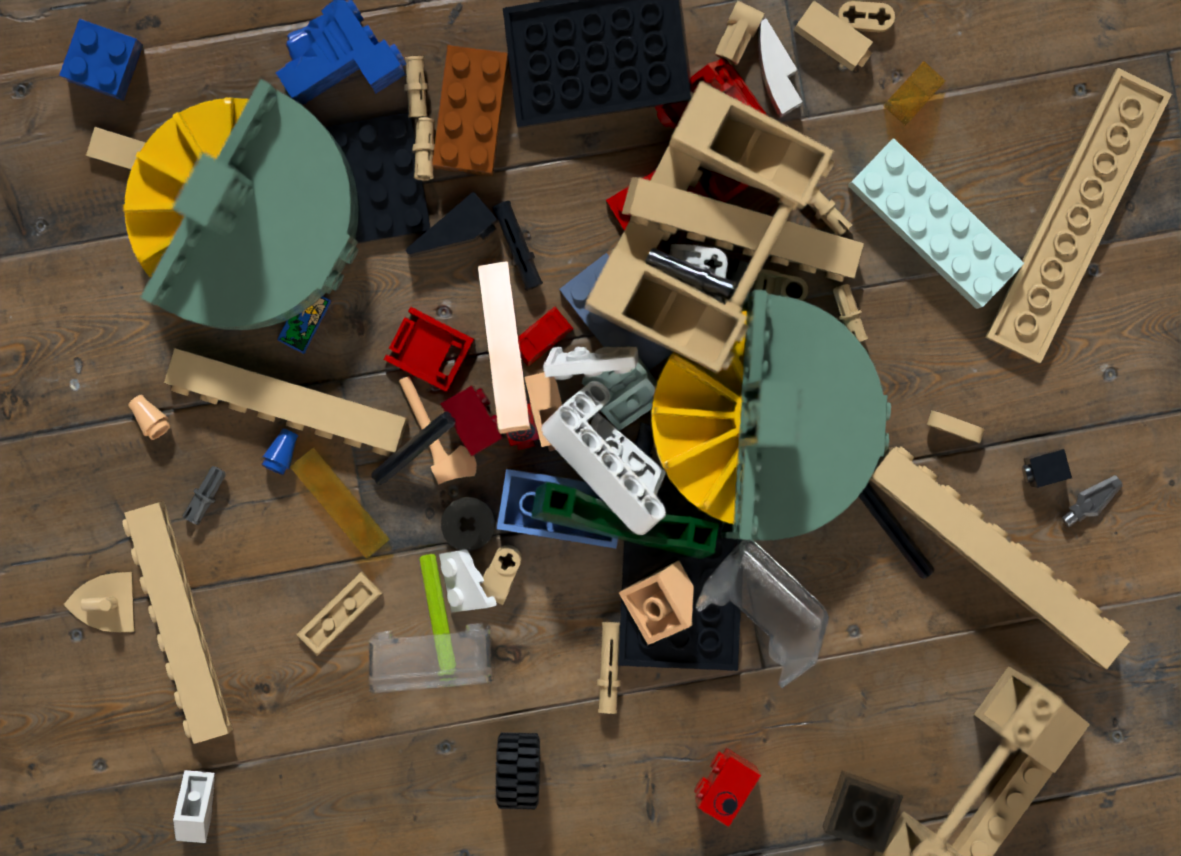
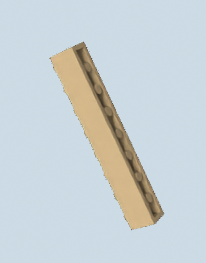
(741, 228)
(286, 401)
(178, 622)

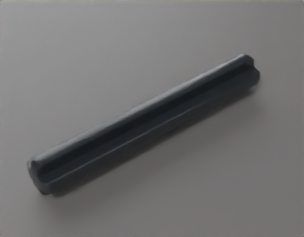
(413, 448)
(896, 532)

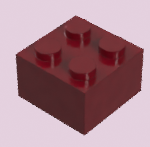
(473, 420)

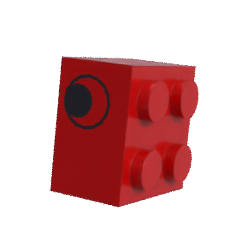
(726, 786)

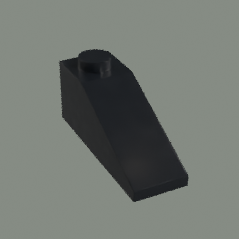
(460, 226)

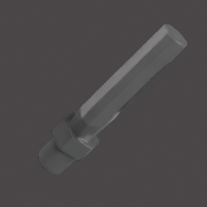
(1093, 500)

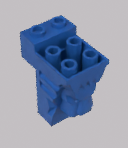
(333, 50)

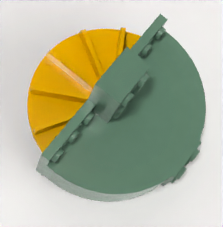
(241, 211)
(780, 431)

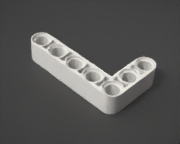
(598, 463)

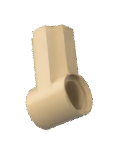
(741, 27)

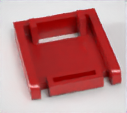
(424, 347)

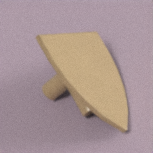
(105, 602)

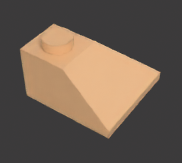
(661, 602)

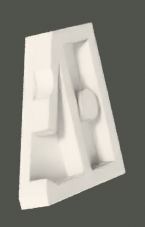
(463, 582)

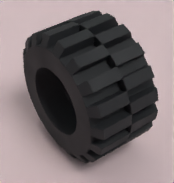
(517, 770)

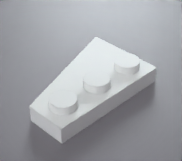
(581, 361)
(641, 464)

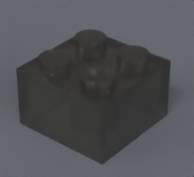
(862, 811)

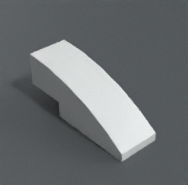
(776, 70)

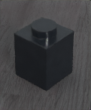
(1046, 468)

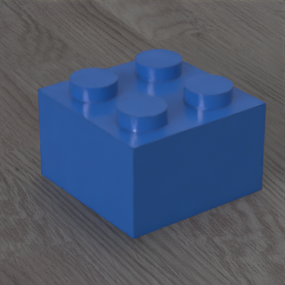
(101, 59)

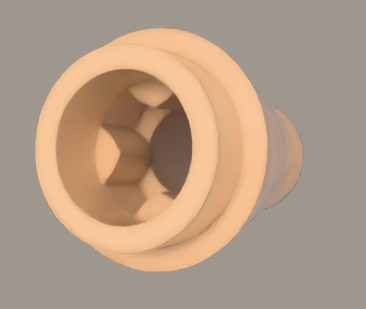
(150, 419)

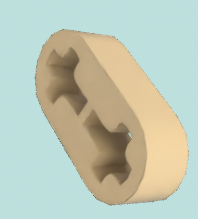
(867, 9)
(955, 427)

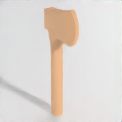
(445, 466)

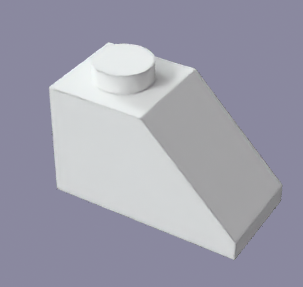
(194, 807)

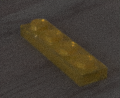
(340, 503)

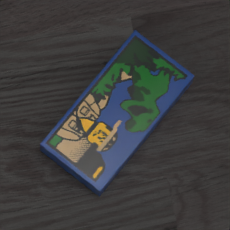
(301, 328)

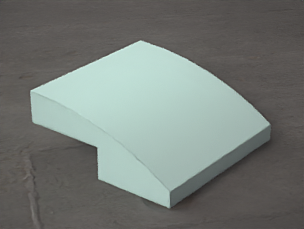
(629, 394)

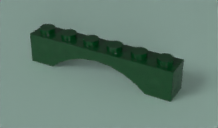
(583, 512)

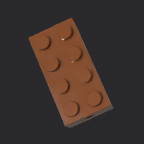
(470, 110)

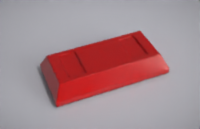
(543, 335)

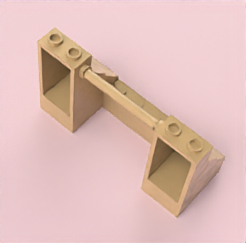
(734, 143)
(1027, 719)

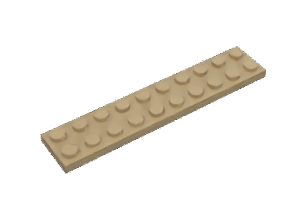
(1078, 215)

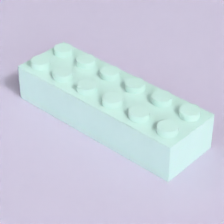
(935, 224)

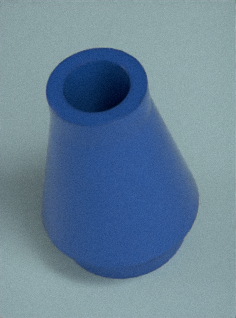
(280, 453)

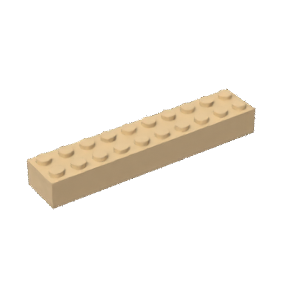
(999, 559)

